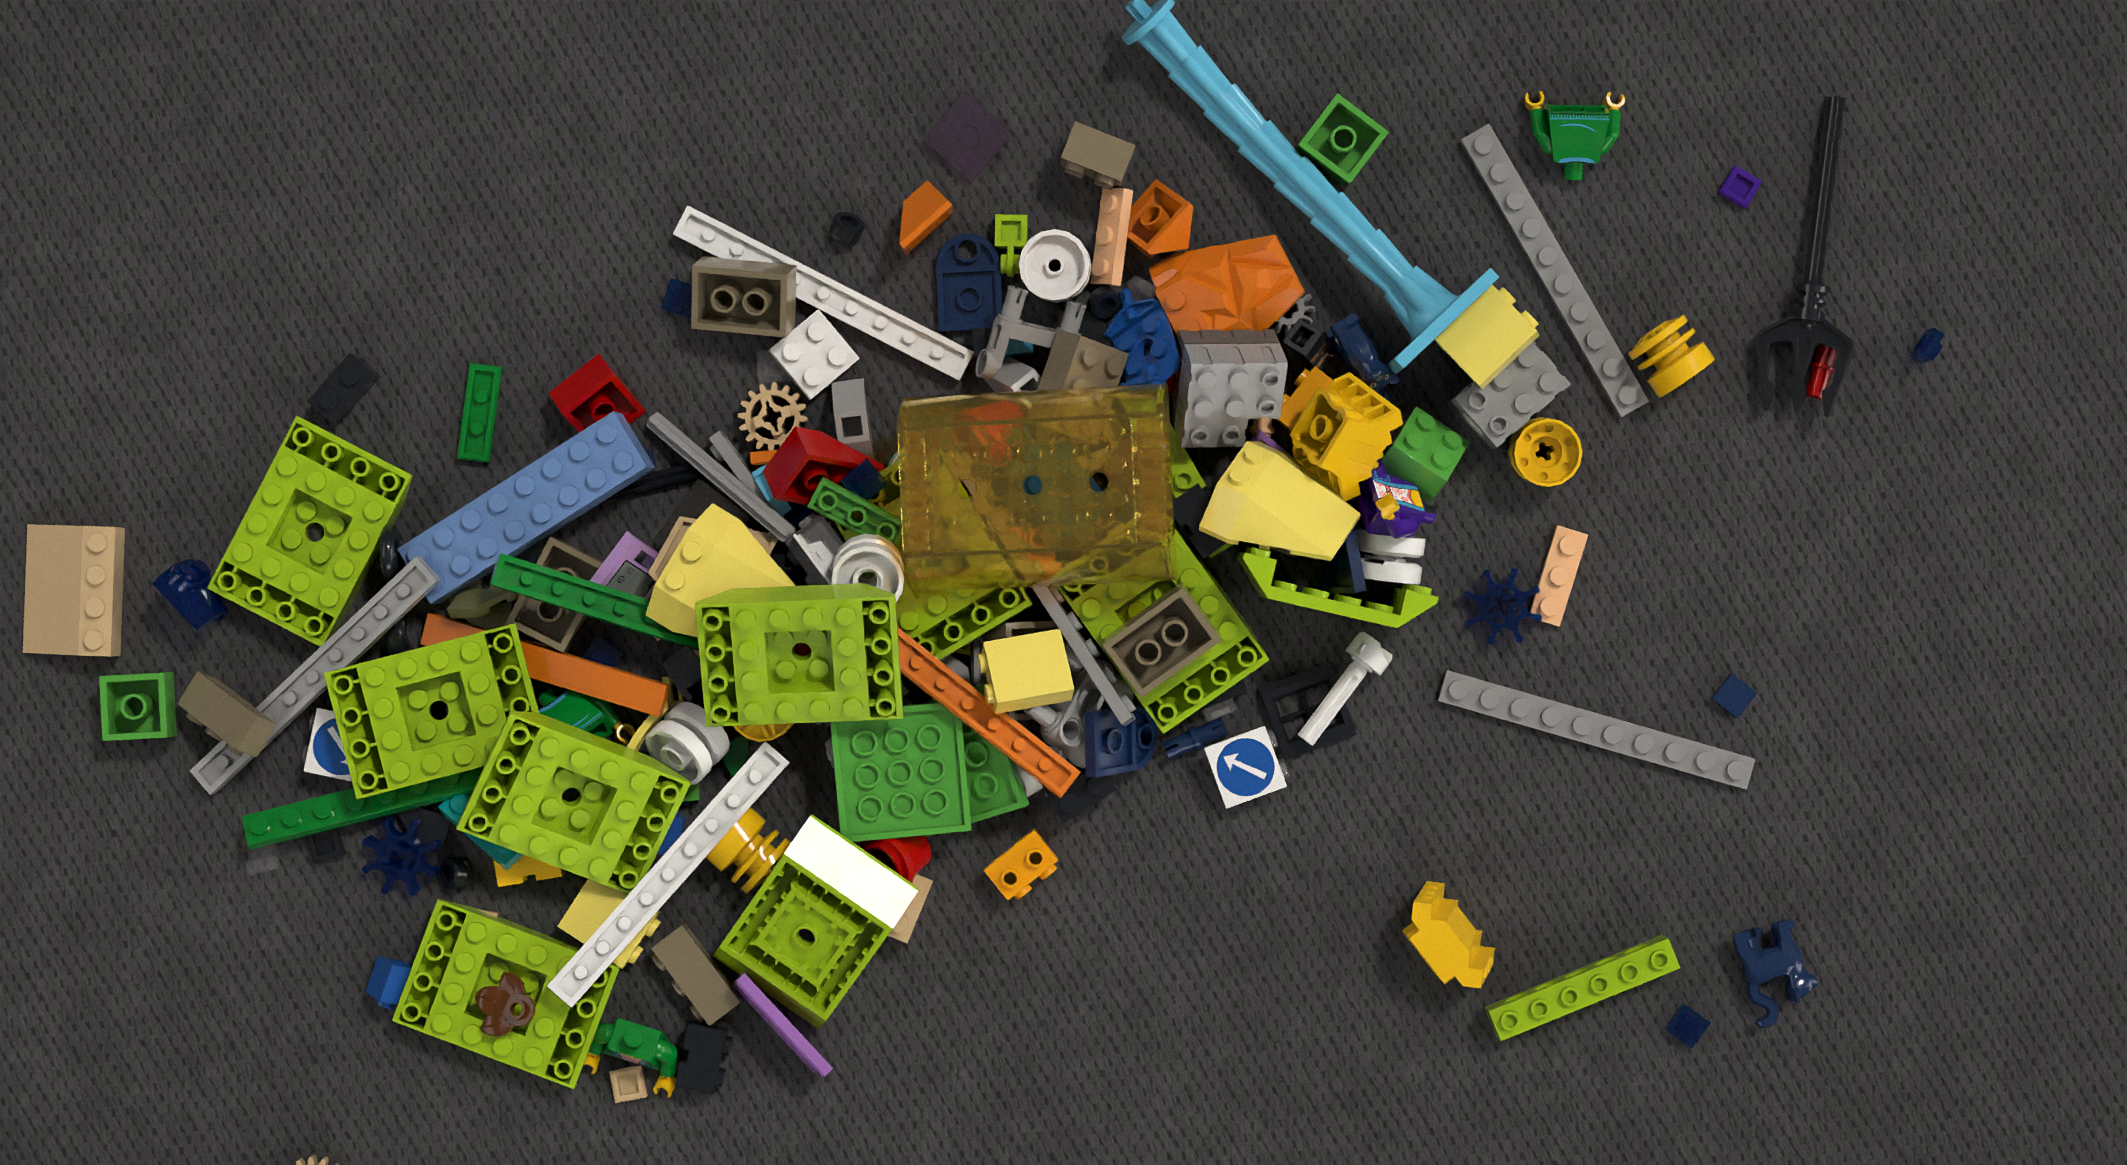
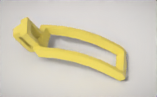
(640, 735)

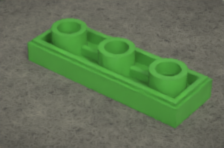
(839, 503)

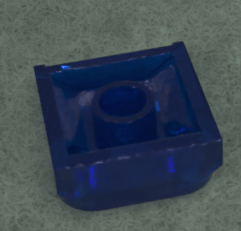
(187, 591)

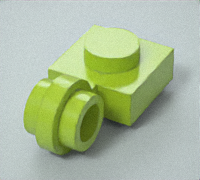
(1010, 234)

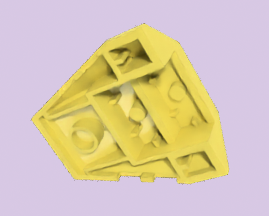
(1277, 504)
(710, 559)

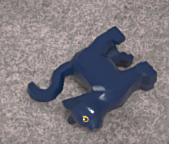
(1359, 354)
(1771, 962)

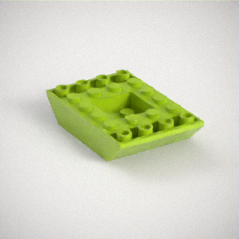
(274, 562)
(943, 619)
(1237, 654)
(760, 680)
(388, 701)
(604, 833)
(838, 896)
(472, 951)

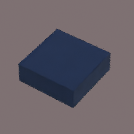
(1733, 695)

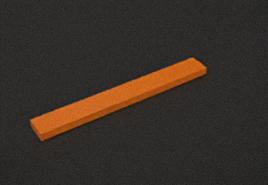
(566, 669)
(972, 709)

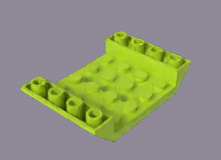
(1404, 604)

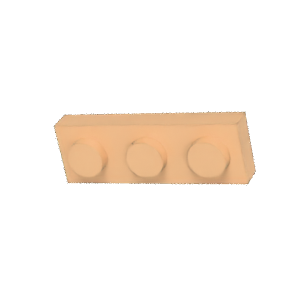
(1111, 237)
(1558, 574)

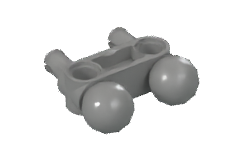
(1071, 713)

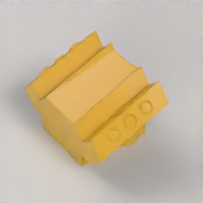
(1344, 434)
(1448, 938)

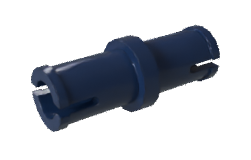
(1194, 738)

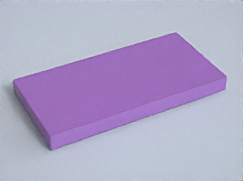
(781, 1026)

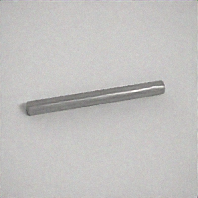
(720, 477)

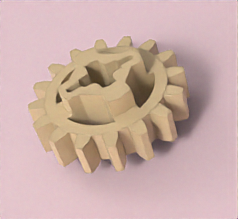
(758, 422)

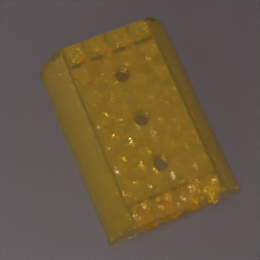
(1064, 530)

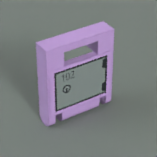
(623, 572)

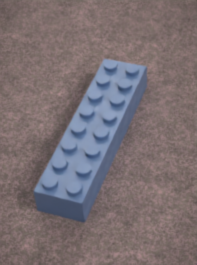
(530, 505)

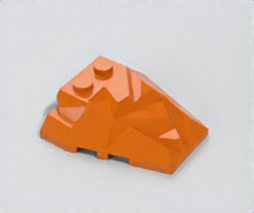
(1227, 286)

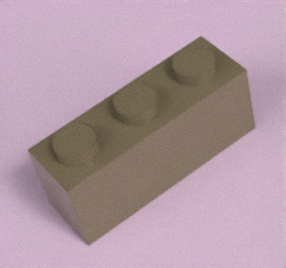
(226, 715)
(695, 975)

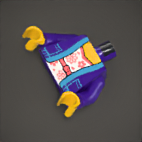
(1392, 505)

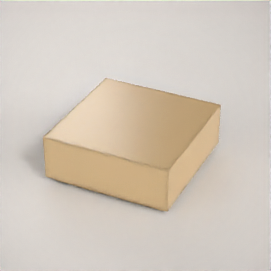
(628, 1083)

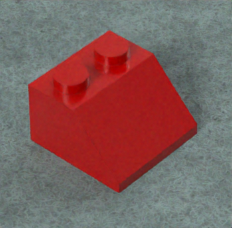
(593, 394)

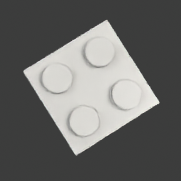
(814, 354)

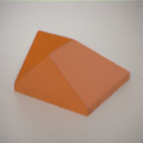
(922, 214)
(1160, 221)

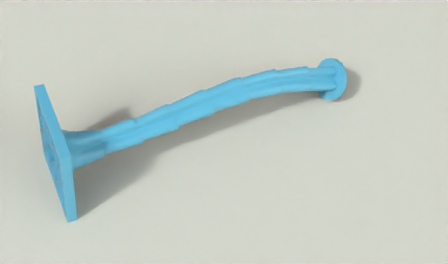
(1411, 293)

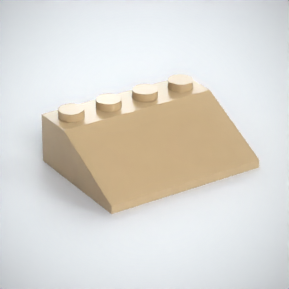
(73, 590)

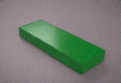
(479, 412)

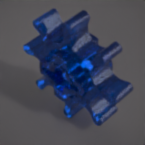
(1495, 591)
(402, 844)

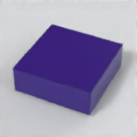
(1739, 187)

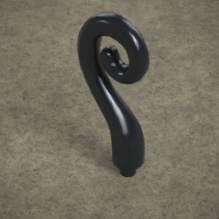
(391, 564)

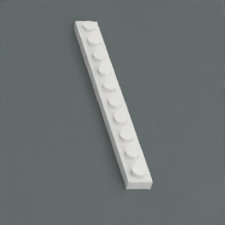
(830, 295)
(668, 874)

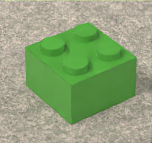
(1342, 140)
(1424, 453)
(138, 706)

